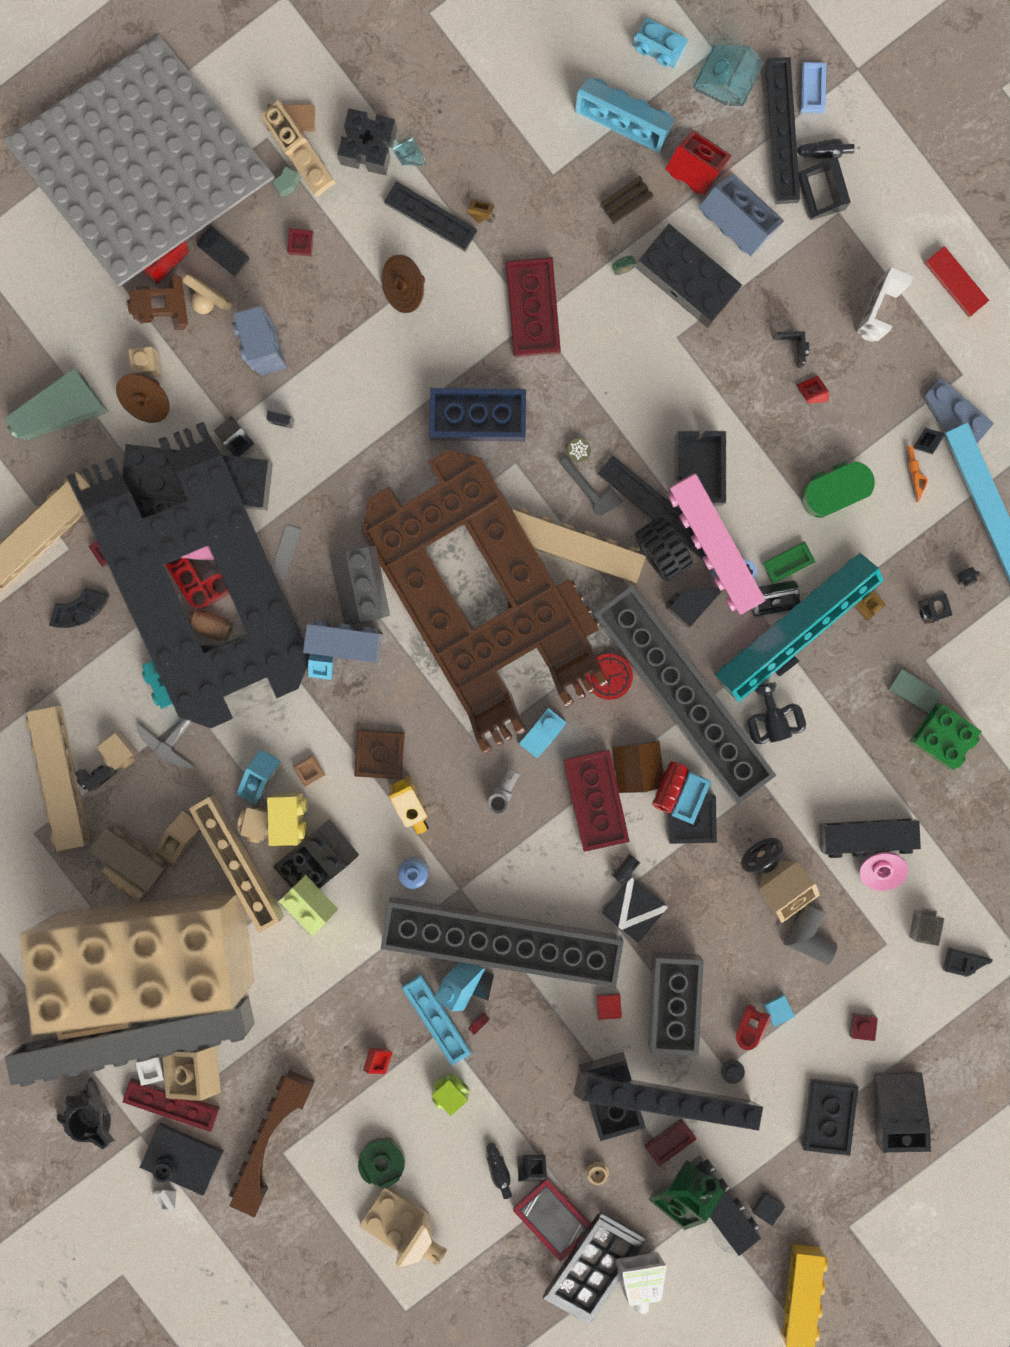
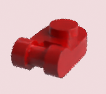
(748, 1036)

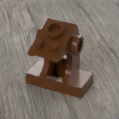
(141, 306)

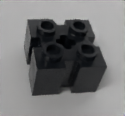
(376, 152)

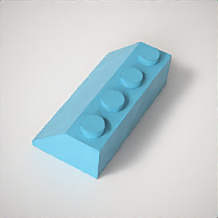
(623, 114)

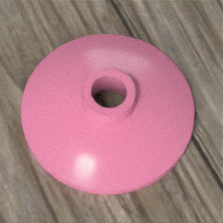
(883, 871)

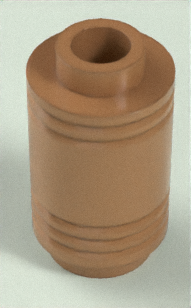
(210, 625)

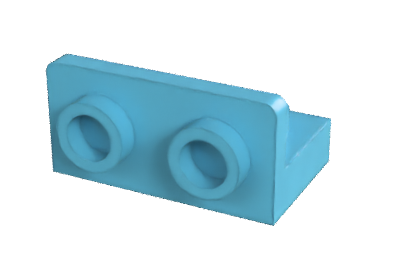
(659, 43)

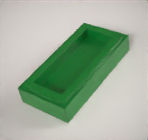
(788, 562)

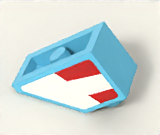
(258, 777)

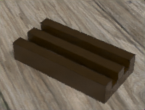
(642, 188)

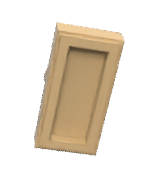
(205, 296)

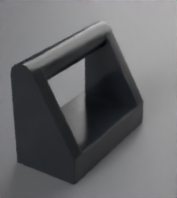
(836, 186)

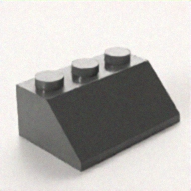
(360, 585)

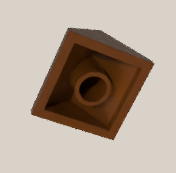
(638, 767)

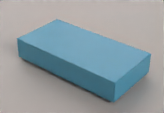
(690, 797)

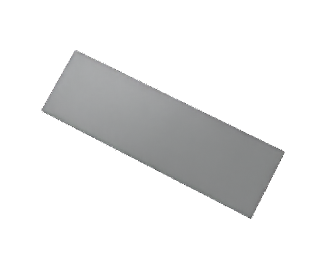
(285, 551)

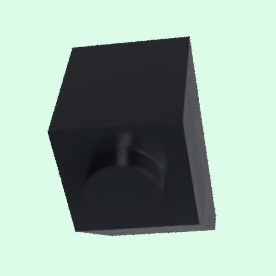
(691, 604)

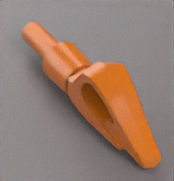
(915, 474)

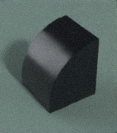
(233, 437)

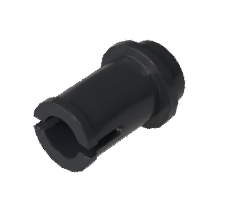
(625, 869)

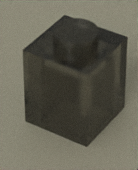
(926, 926)

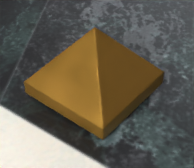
(480, 210)

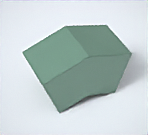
(287, 182)

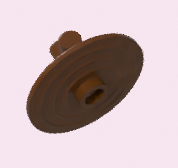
(403, 283)
(143, 397)

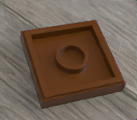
(379, 754)

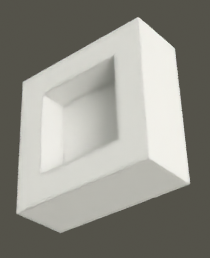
(150, 1070)

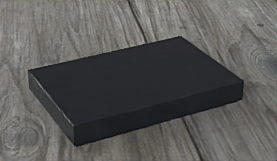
(830, 1117)
(191, 1157)

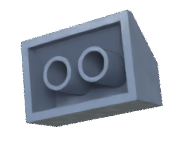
(740, 214)

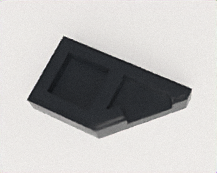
(964, 962)

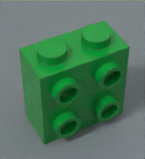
(946, 736)

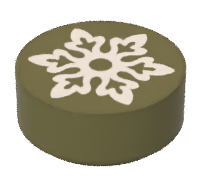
(578, 450)

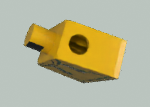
(405, 797)

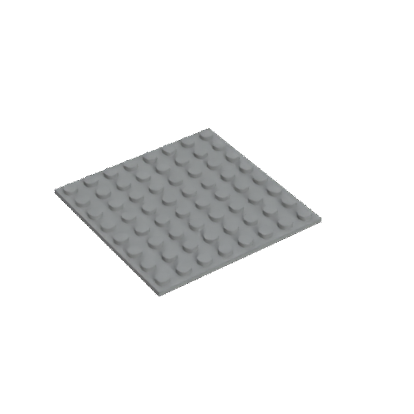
(138, 160)

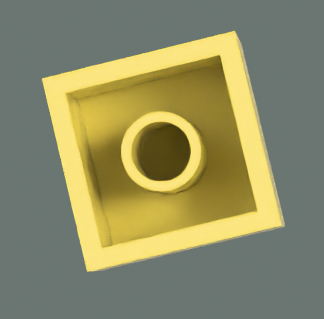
(286, 818)

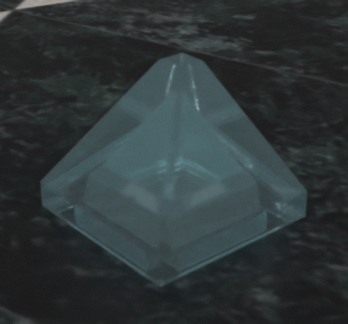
(409, 153)

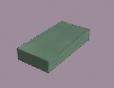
(914, 691)

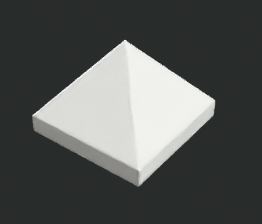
(166, 1199)

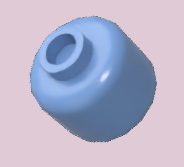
(413, 872)

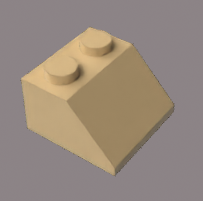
(192, 1074)

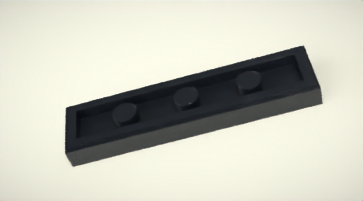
(430, 216)

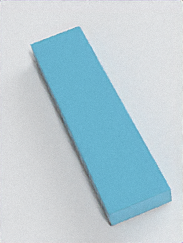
(436, 1019)

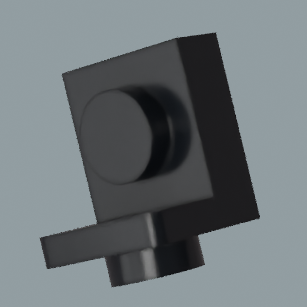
(100, 776)

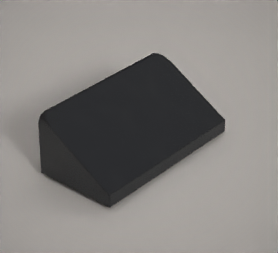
(778, 598)

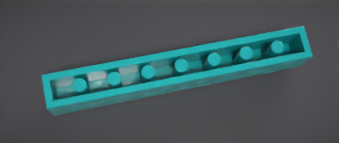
(799, 627)

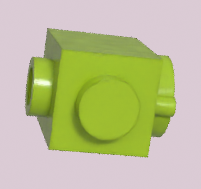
(450, 1093)

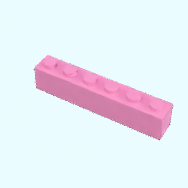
(716, 544)

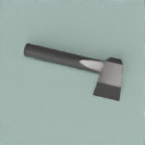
(601, 505)

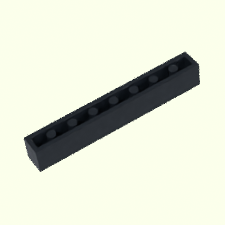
(667, 1100)

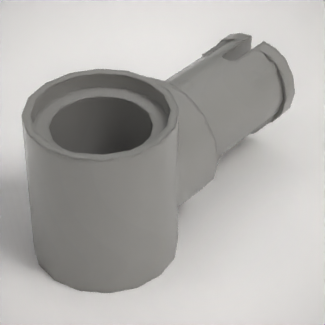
(503, 791)

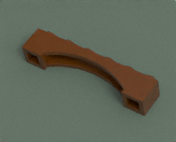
(251, 1189)

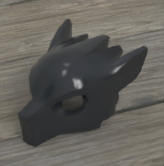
(87, 1117)

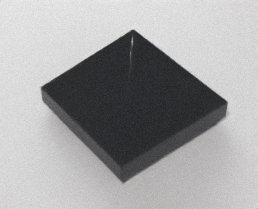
(929, 441)

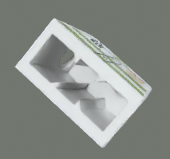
(642, 1279)

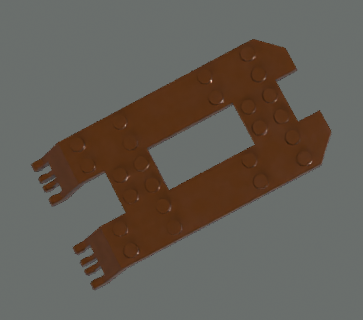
(538, 609)

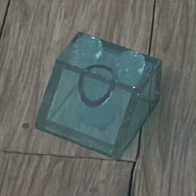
(729, 74)

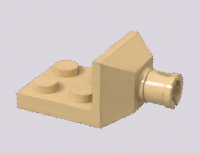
(403, 1228)

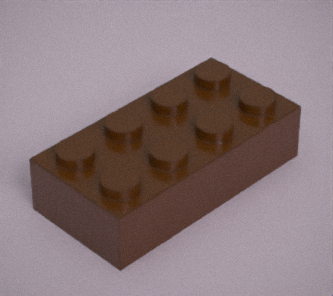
(576, 604)

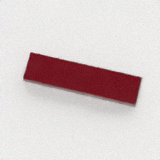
(186, 1111)

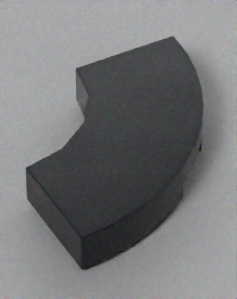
(79, 611)

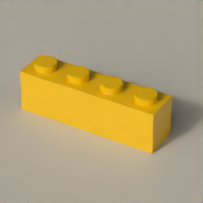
(804, 1296)

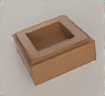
(309, 770)

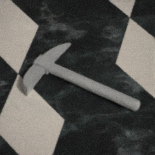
(164, 748)

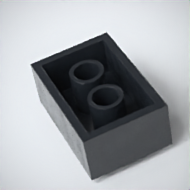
(613, 1120)

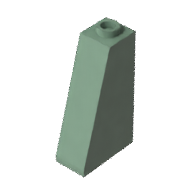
(56, 407)

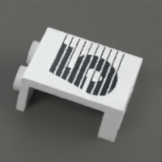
(891, 283)

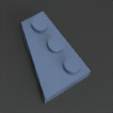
(954, 410)

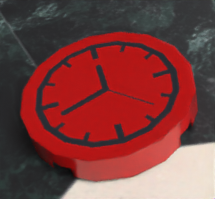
(618, 674)

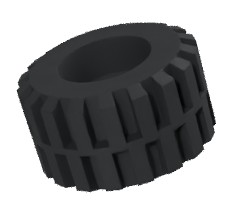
(664, 548)

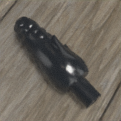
(826, 149)
(499, 1172)

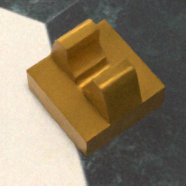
(869, 605)

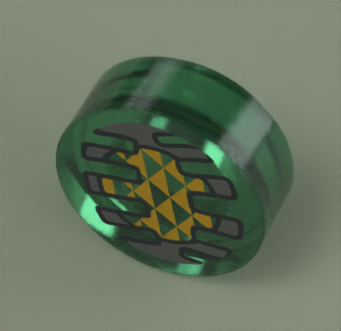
(623, 265)

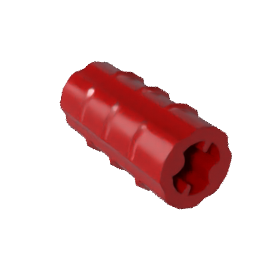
(670, 787)

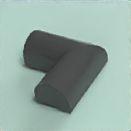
(804, 938)

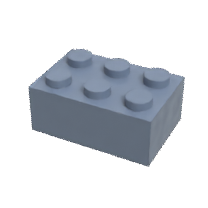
(259, 341)
(343, 641)

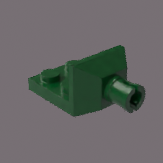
(689, 1197)

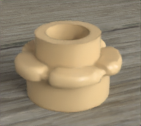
(601, 1177)

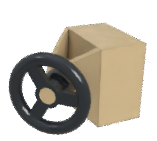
(783, 883)

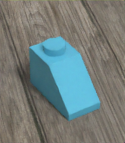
(542, 732)
(459, 986)

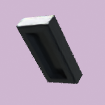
(223, 251)

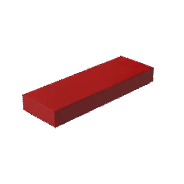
(956, 281)

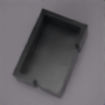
(705, 458)

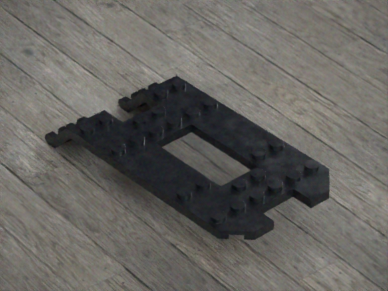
(137, 557)

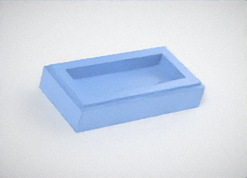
(813, 87)

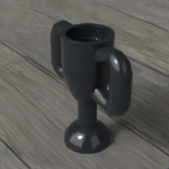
(775, 719)

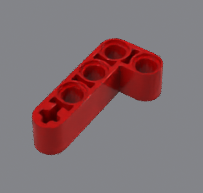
(197, 584)

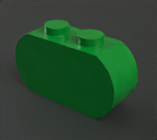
(837, 489)

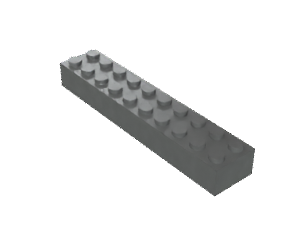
(684, 695)
(502, 942)
(143, 1039)

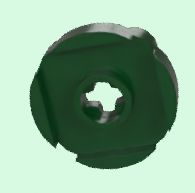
(377, 1175)

